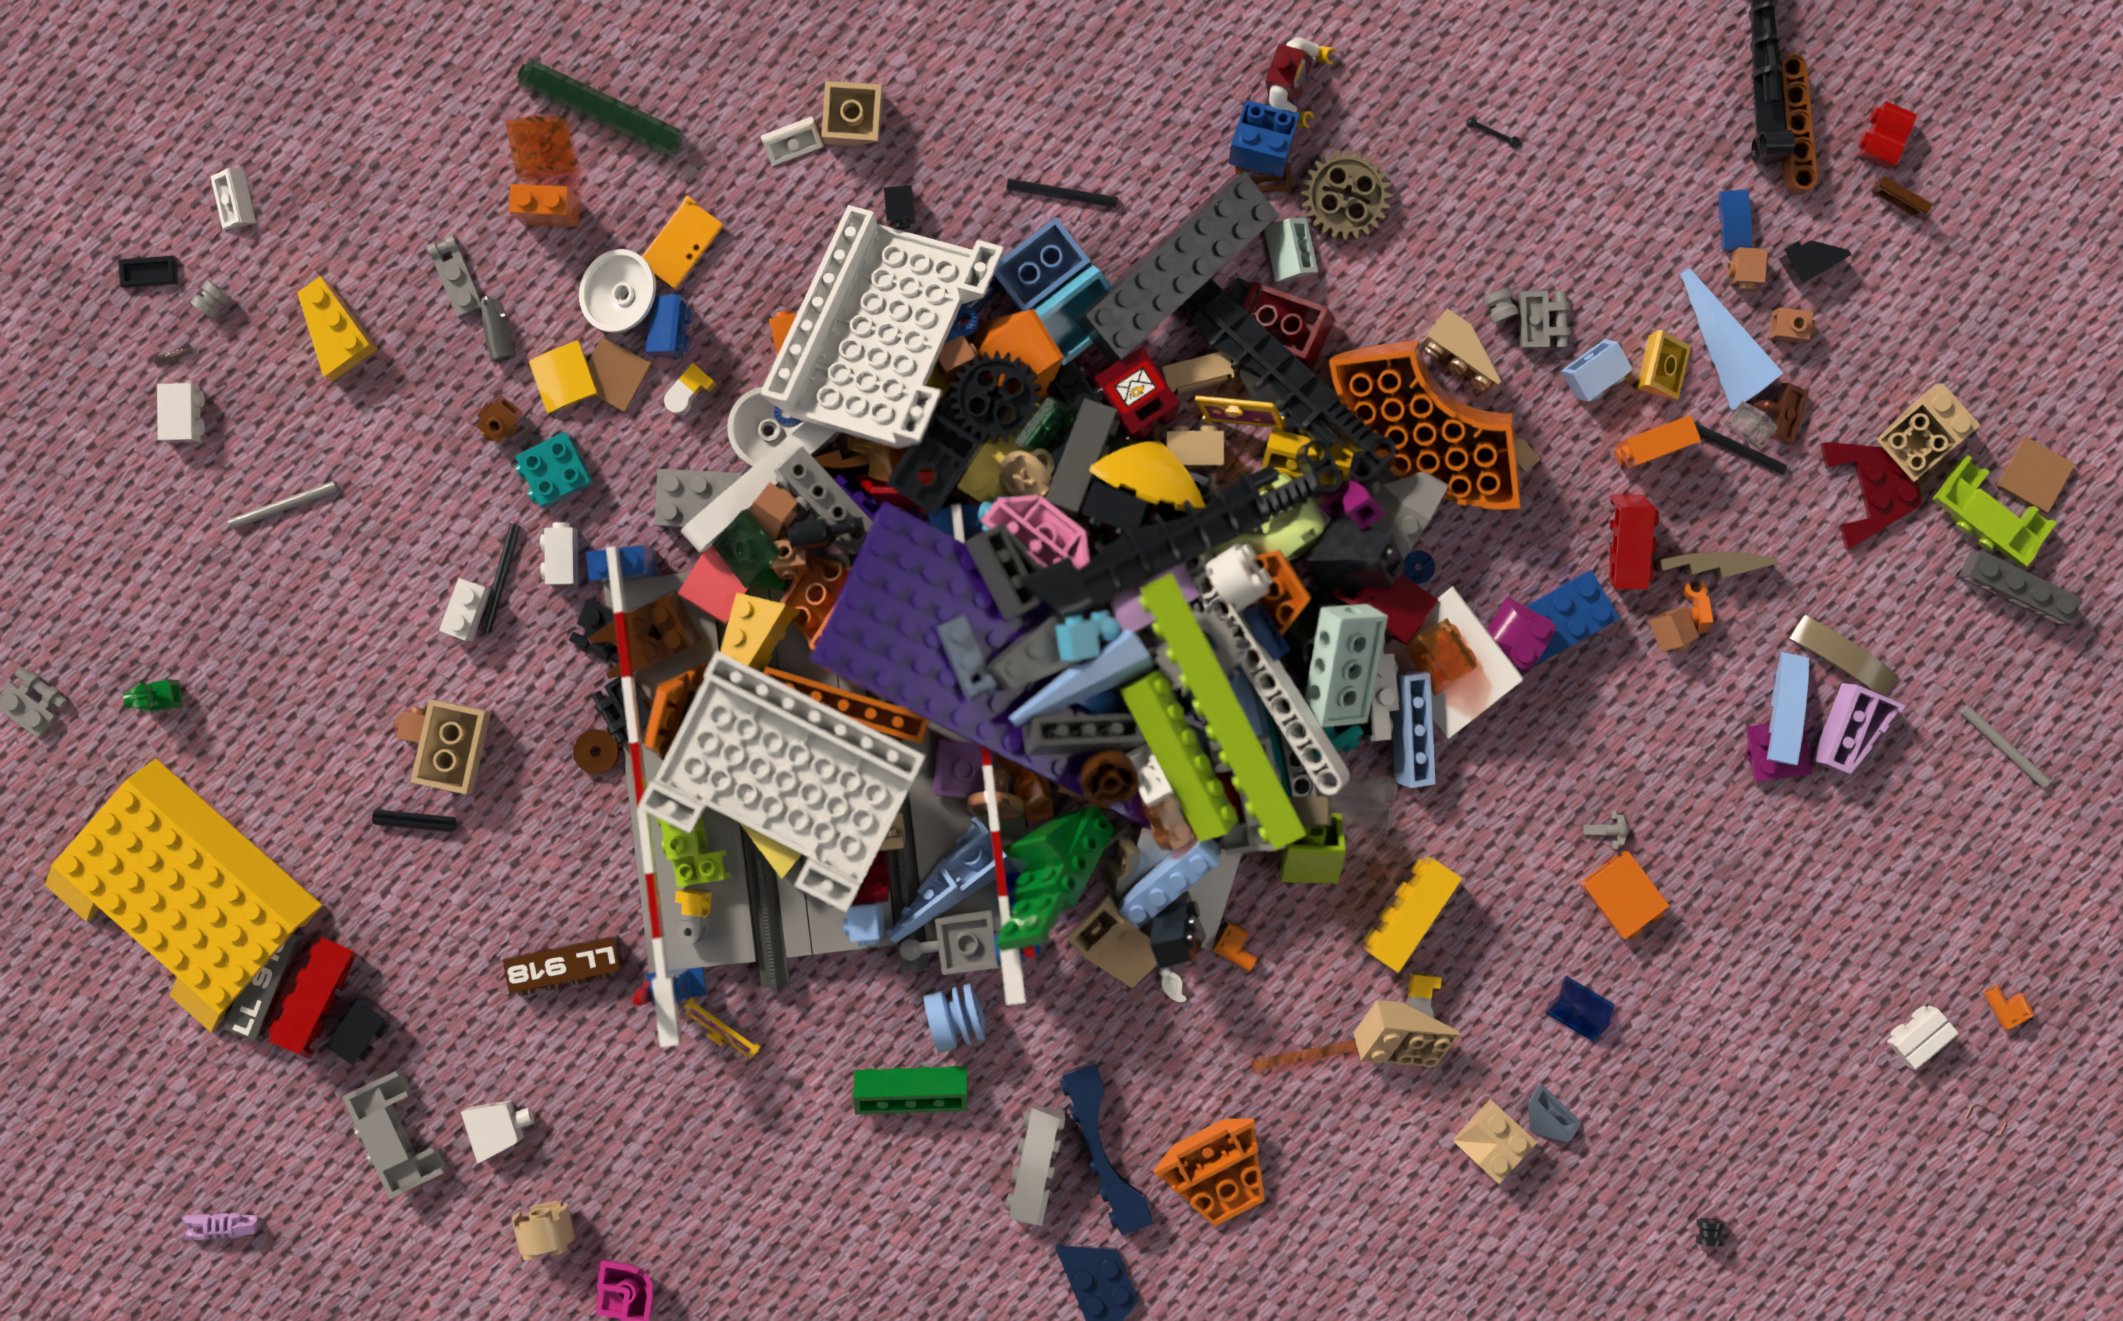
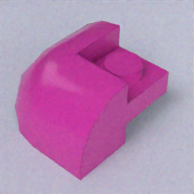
(624, 1291)

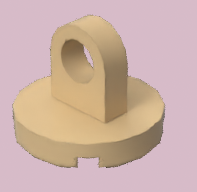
(1025, 474)

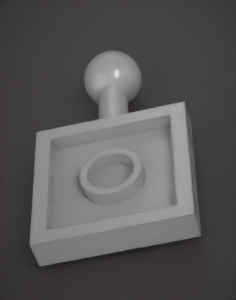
(962, 942)

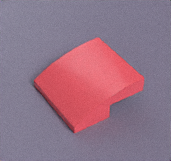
(712, 586)

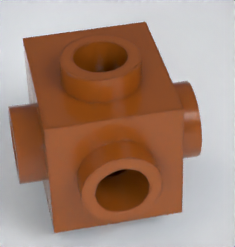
(498, 420)

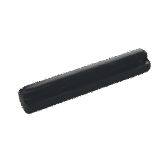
(414, 820)

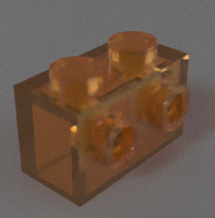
(1169, 824)

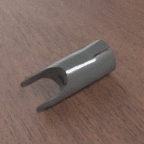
(496, 331)

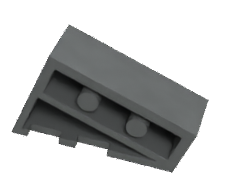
(1002, 565)
(1030, 656)

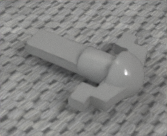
(1620, 830)

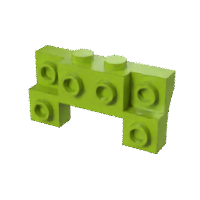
(1987, 518)
(691, 854)

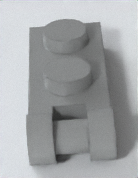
(455, 277)

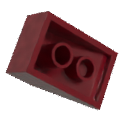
(1292, 320)

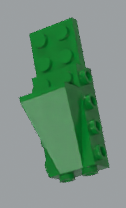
(1054, 871)

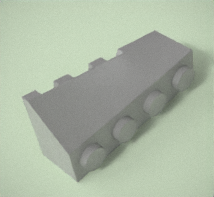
(1036, 1164)

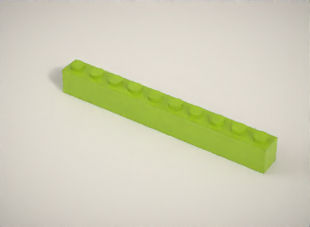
(1222, 710)

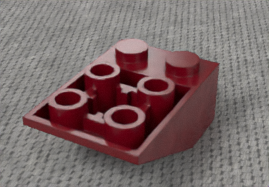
(1403, 603)

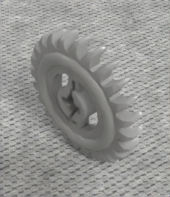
(1219, 632)

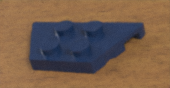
(1098, 1281)

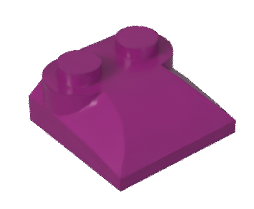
(1520, 633)

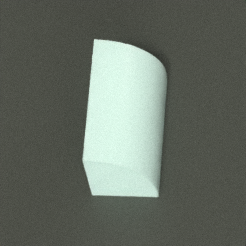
(1291, 249)

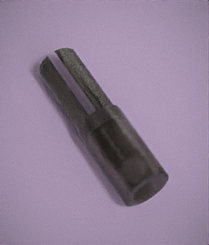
(170, 356)

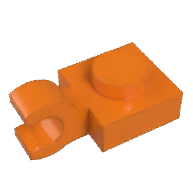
(1701, 609)

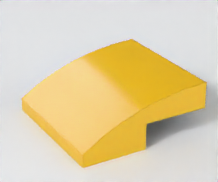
(563, 376)

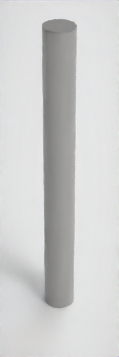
(283, 505)
(2006, 747)

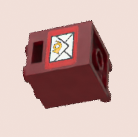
(1131, 386)

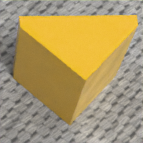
(1663, 365)

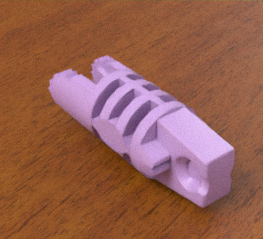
(219, 1226)

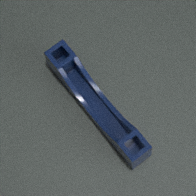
(1126, 1201)

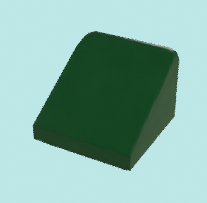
(771, 581)

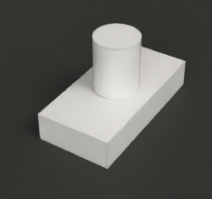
(1152, 780)

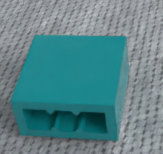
(553, 470)

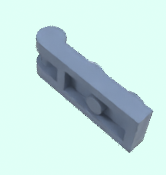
(965, 657)

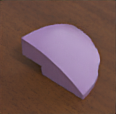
(1128, 609)

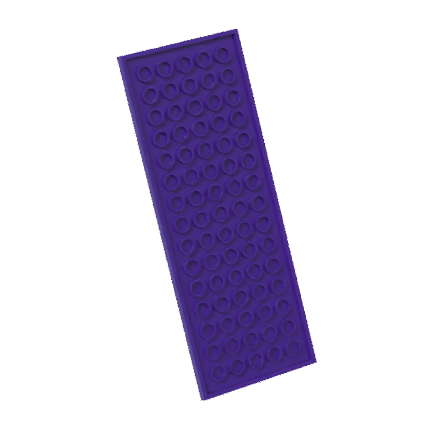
(889, 644)

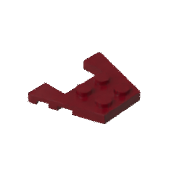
(1883, 484)

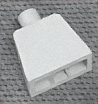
(495, 1127)

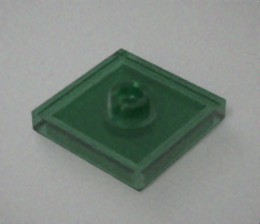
(1047, 425)
(746, 548)

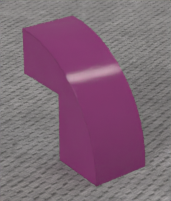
(1353, 501)

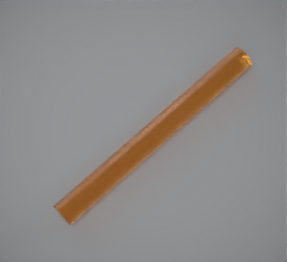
(1304, 1055)

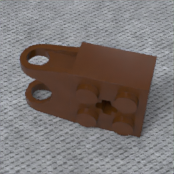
(646, 642)

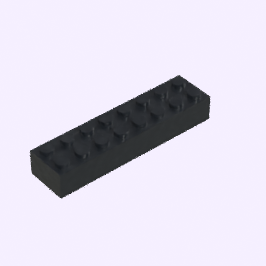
(1176, 267)

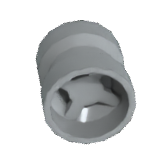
(210, 299)
(1501, 305)

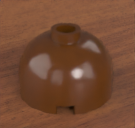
(1108, 778)

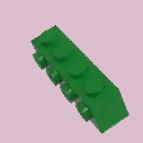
(910, 1090)

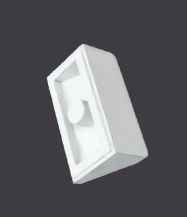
(792, 141)
(233, 198)

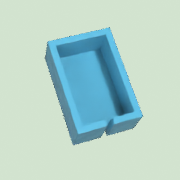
(1065, 304)

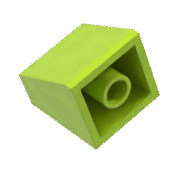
(1316, 855)

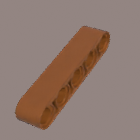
(1802, 113)

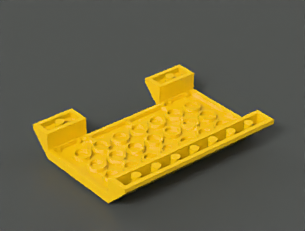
(183, 888)

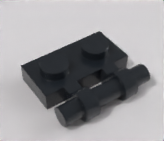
(593, 618)
(616, 697)

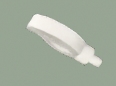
(1172, 984)

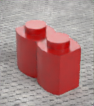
(1886, 135)

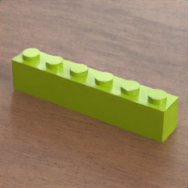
(1180, 755)

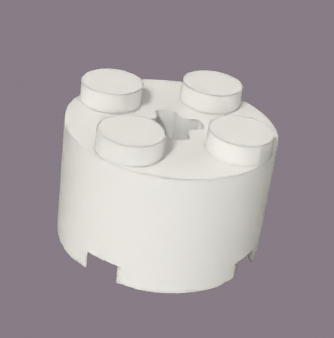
(1239, 576)

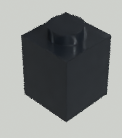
(899, 206)

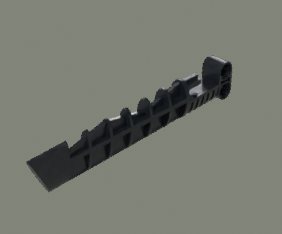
(1771, 139)
(1301, 391)
(1162, 546)

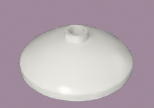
(605, 288)
(746, 427)

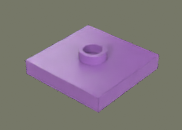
(958, 769)

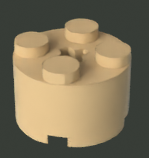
(543, 1230)

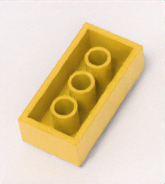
(1411, 913)

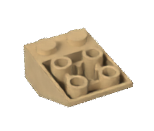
(1459, 346)
(1927, 431)
(1114, 943)
(1402, 1036)

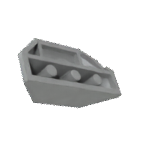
(1408, 507)

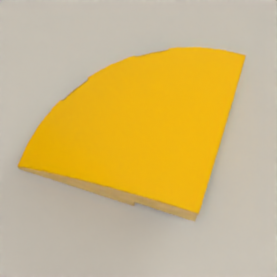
(1152, 472)

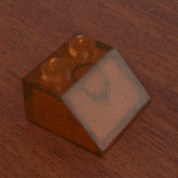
(540, 147)
(1442, 655)

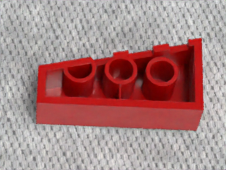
(312, 997)

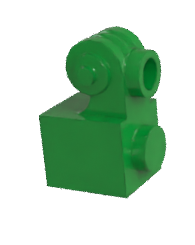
(154, 696)

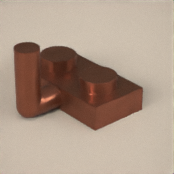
(1786, 411)

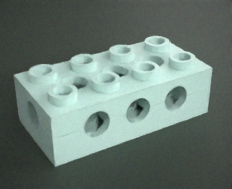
(1345, 664)

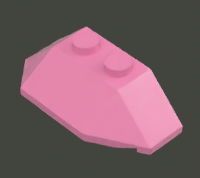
(1040, 528)

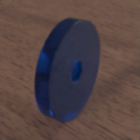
(1426, 562)

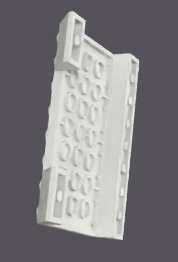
(876, 330)
(785, 773)

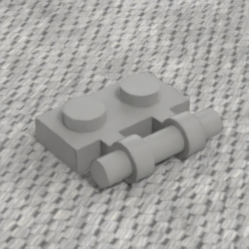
(1534, 319)
(25, 709)

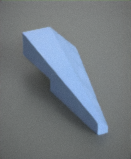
(1738, 359)
(1117, 664)
(952, 880)

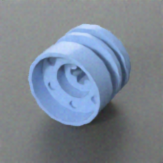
(954, 1017)

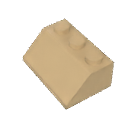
(450, 746)

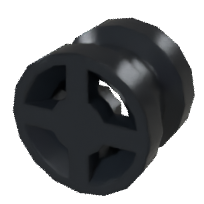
(1710, 1232)

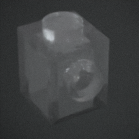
(1751, 425)

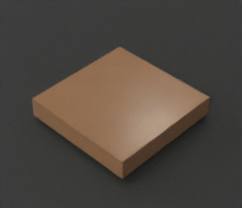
(617, 373)
(2035, 475)

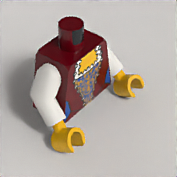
(1289, 73)

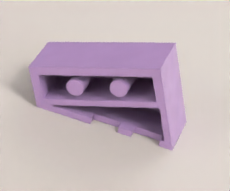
(1853, 726)

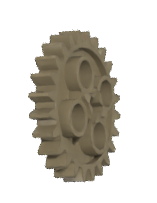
(1353, 170)

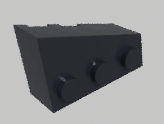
(1177, 932)

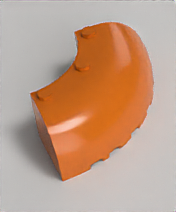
(1431, 429)

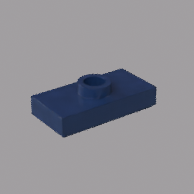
(1266, 632)

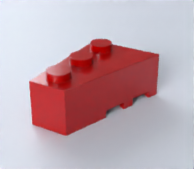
(1632, 541)

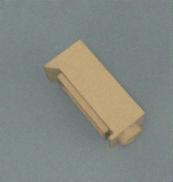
(1198, 372)

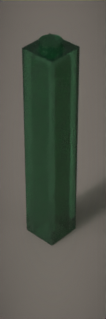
(600, 108)

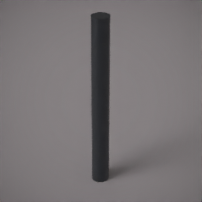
(1062, 193)
(1741, 449)
(500, 578)

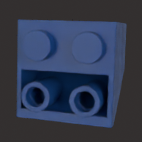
(1263, 138)
(668, 327)

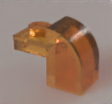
(882, 458)

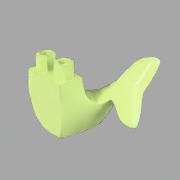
(1290, 532)

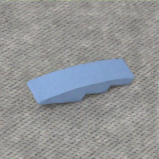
(1789, 709)

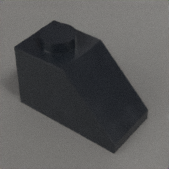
(1810, 259)

